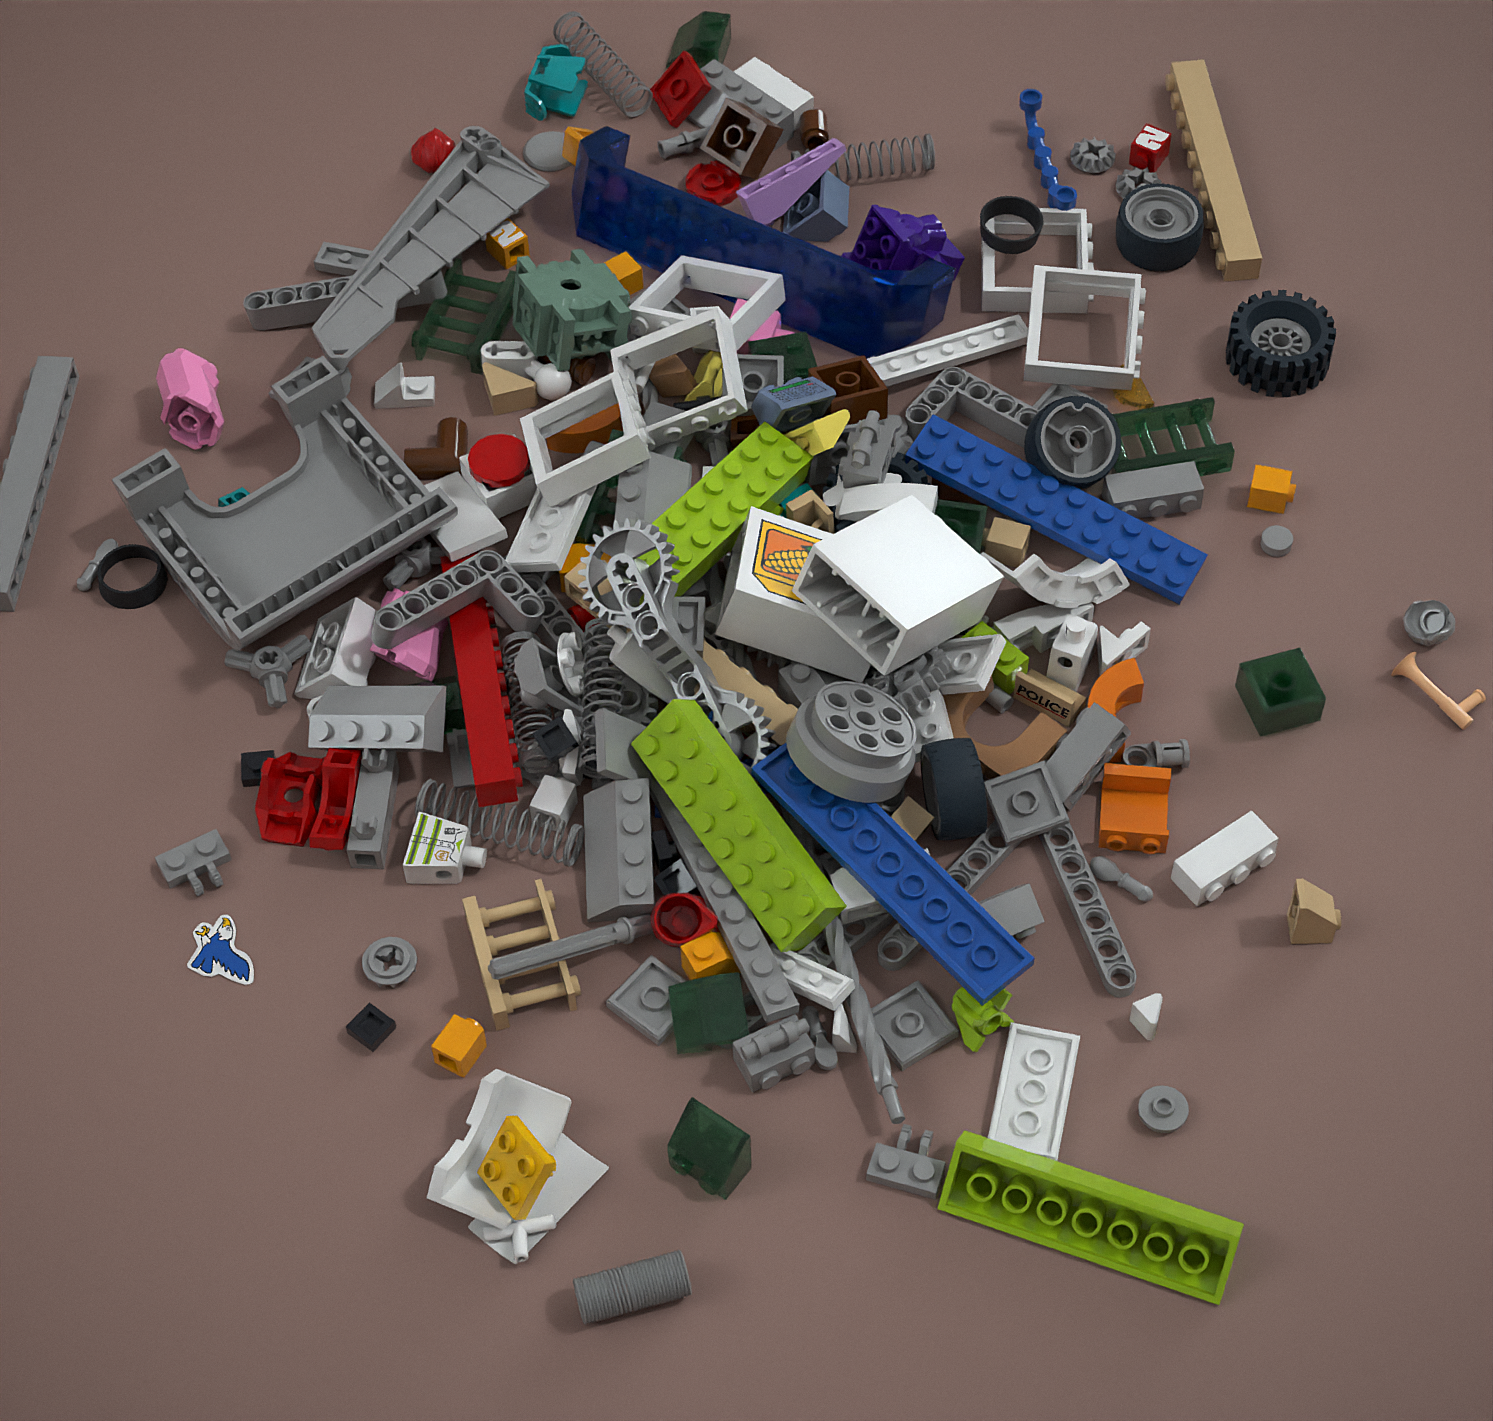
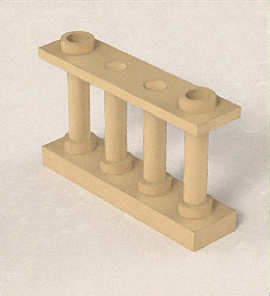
(487, 946)

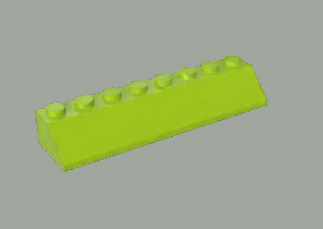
(1091, 1216)

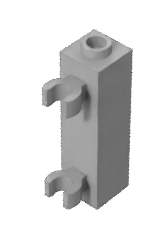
(373, 809)

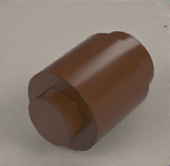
(813, 128)

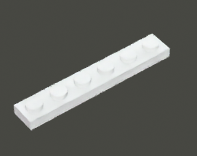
(950, 350)

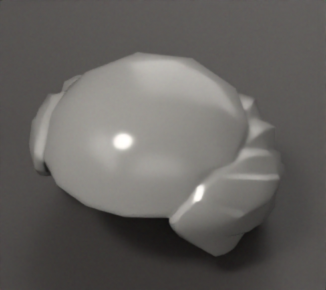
(1429, 622)

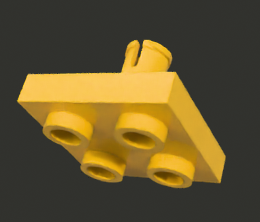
(516, 1167)

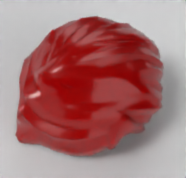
(432, 150)

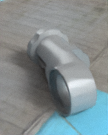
(1160, 754)

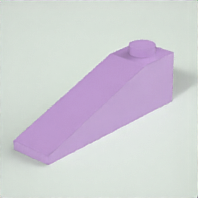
(780, 189)

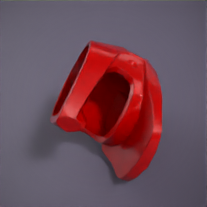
(682, 918)

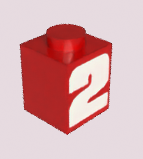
(1150, 148)

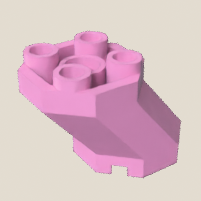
(190, 399)
(419, 652)

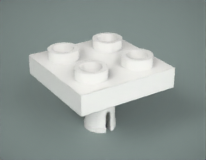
(930, 721)

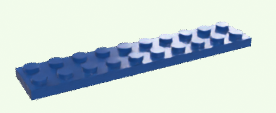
(1056, 508)
(901, 879)

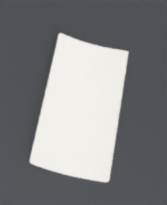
(573, 1177)

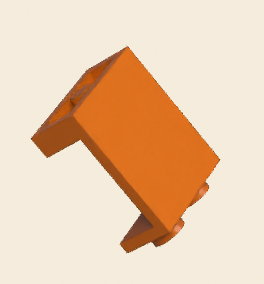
(1134, 808)

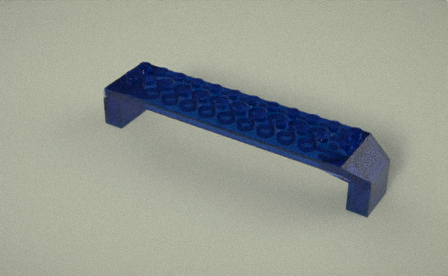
(824, 293)

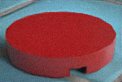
(713, 183)
(498, 460)

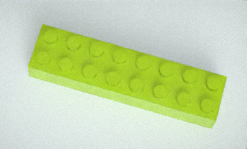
(712, 512)
(738, 825)

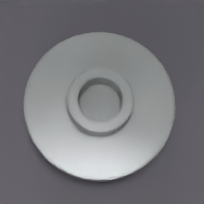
(1163, 1109)

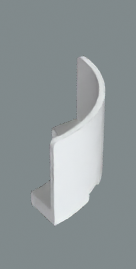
(1075, 587)
(499, 1095)

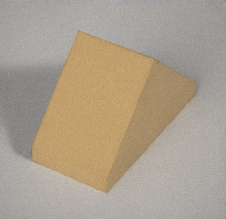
(508, 390)

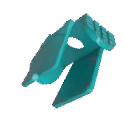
(555, 83)

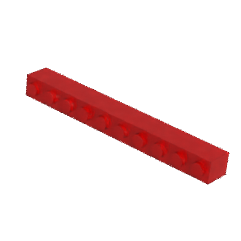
(482, 701)

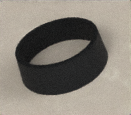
(1013, 206)
(134, 598)

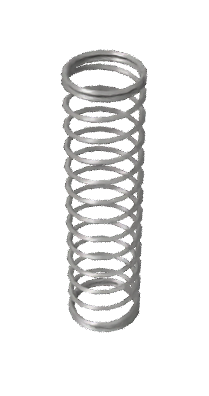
(606, 89)
(927, 148)
(598, 638)
(568, 845)

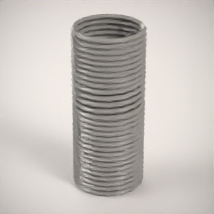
(647, 1283)

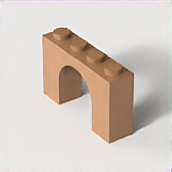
(1031, 747)

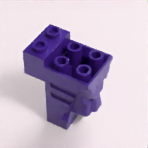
(902, 242)

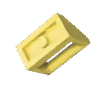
(708, 376)
(820, 434)

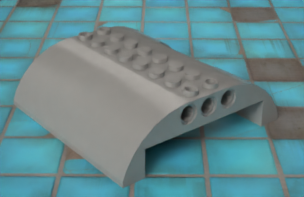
(300, 534)

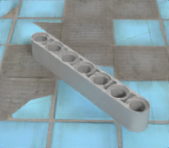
(309, 300)

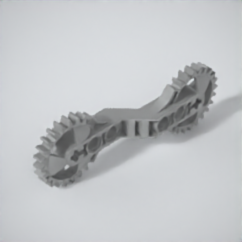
(666, 647)

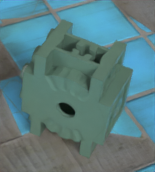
(569, 308)

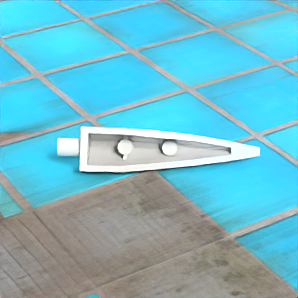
(636, 664)

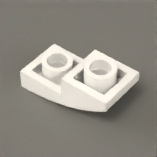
(570, 762)

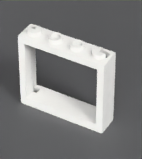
(1093, 283)
(760, 288)
(1019, 298)
(674, 340)
(599, 464)

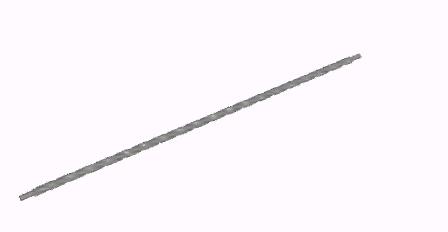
(833, 932)

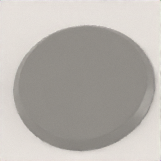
(545, 152)

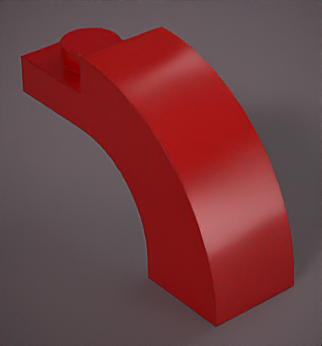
(338, 795)

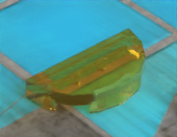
(1136, 397)

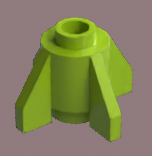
(975, 1018)

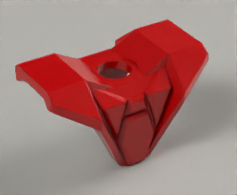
(284, 820)

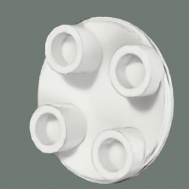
(571, 662)

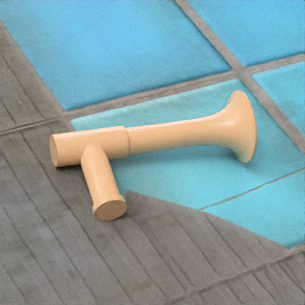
(1457, 713)

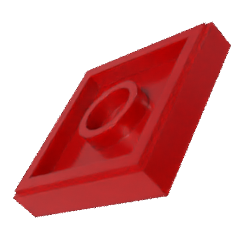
(680, 89)

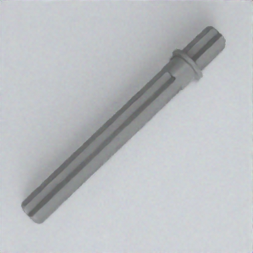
(622, 931)

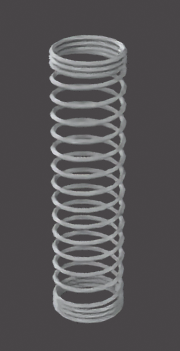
(534, 752)

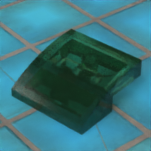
(707, 1012)

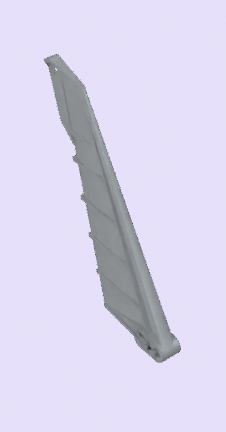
(427, 241)

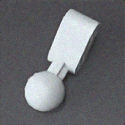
(520, 360)

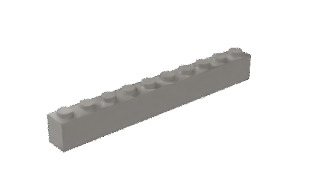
(31, 467)

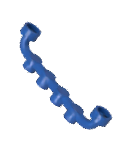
(1058, 196)

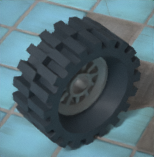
(1280, 343)

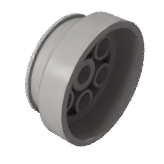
(853, 742)

